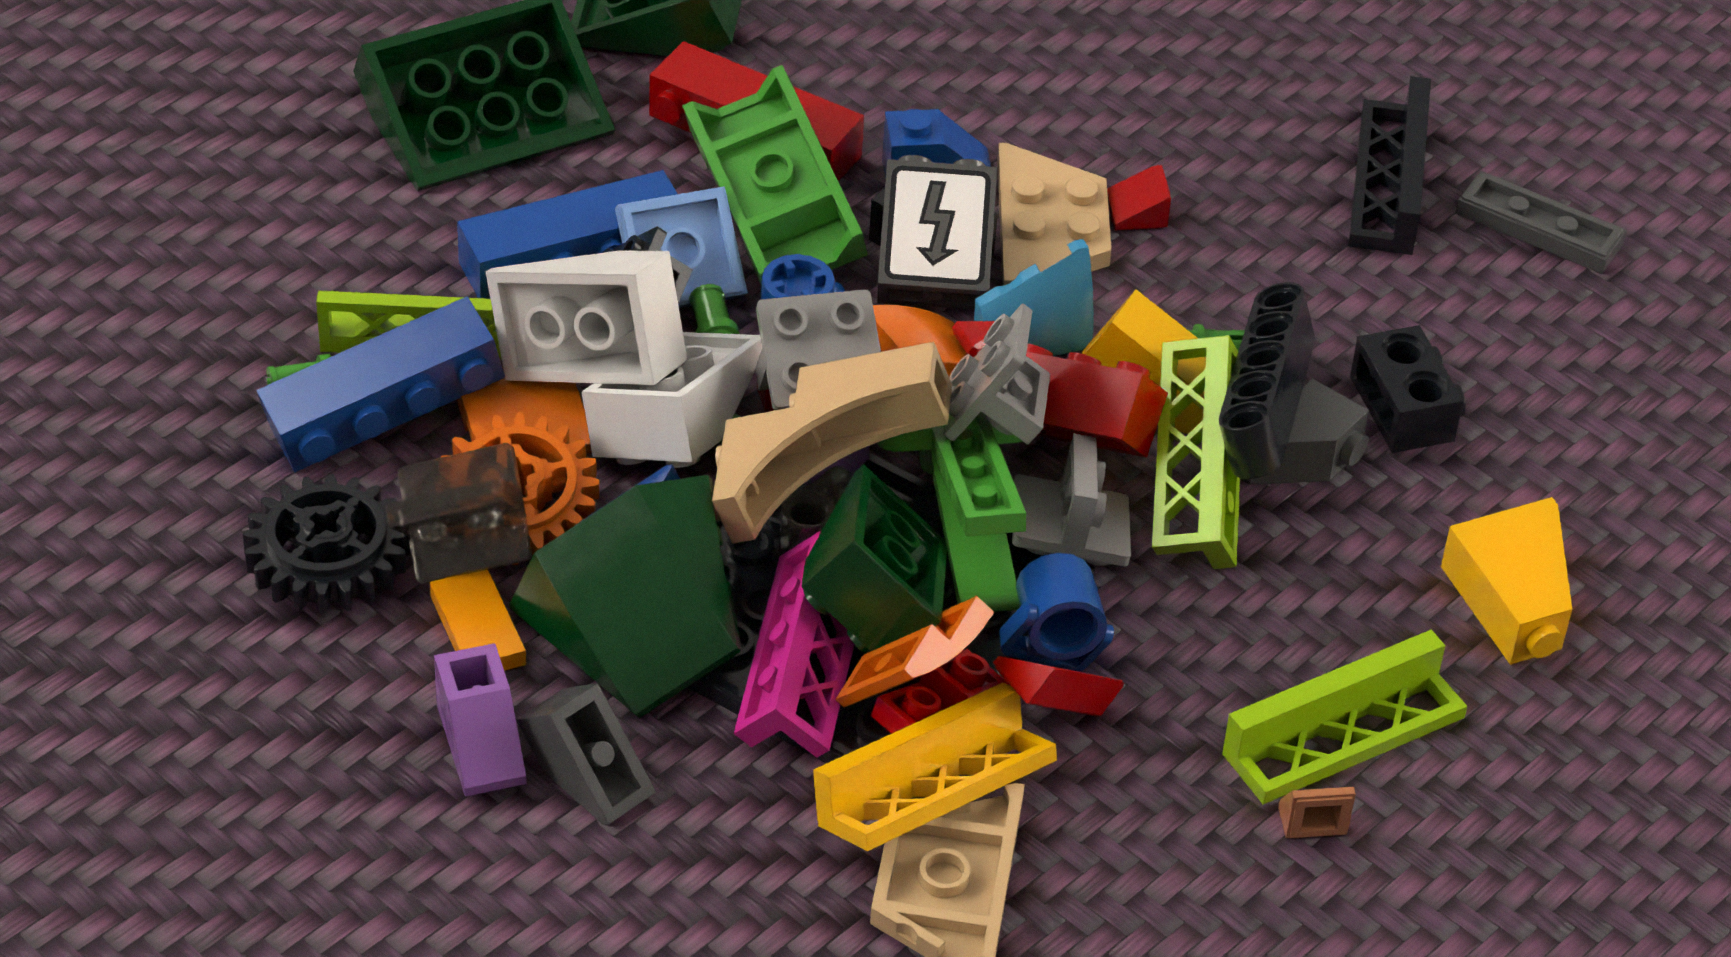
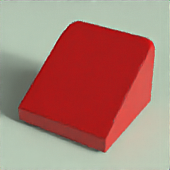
(1140, 200)

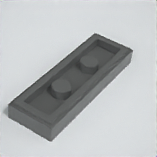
(1541, 222)

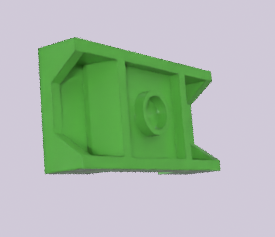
(776, 177)

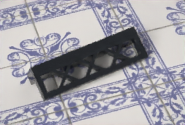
(1408, 166)

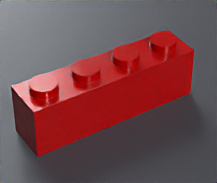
(716, 82)

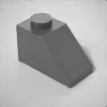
(1323, 437)
(587, 752)

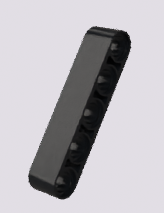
(1267, 381)

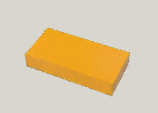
(477, 616)

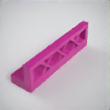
(782, 664)

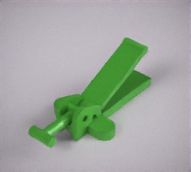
(975, 506)

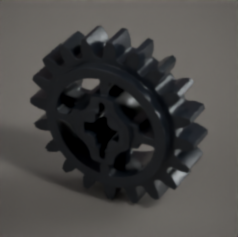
(327, 555)

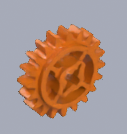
(544, 467)

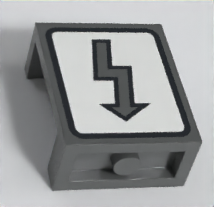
(936, 232)

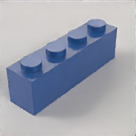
(551, 227)
(381, 383)

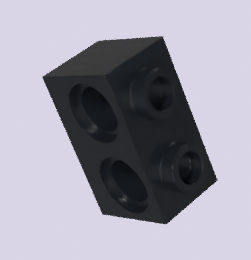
(1407, 388)

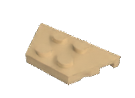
(1045, 209)
(949, 879)

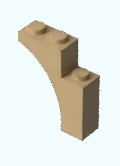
(830, 416)

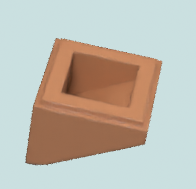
(1317, 812)

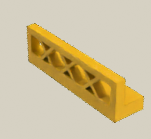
(927, 763)

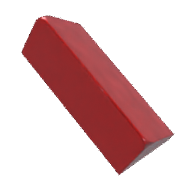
(1059, 687)

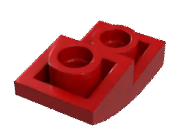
(937, 690)

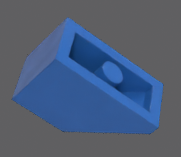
(929, 135)

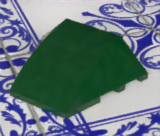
(637, 593)

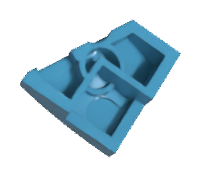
(1059, 302)

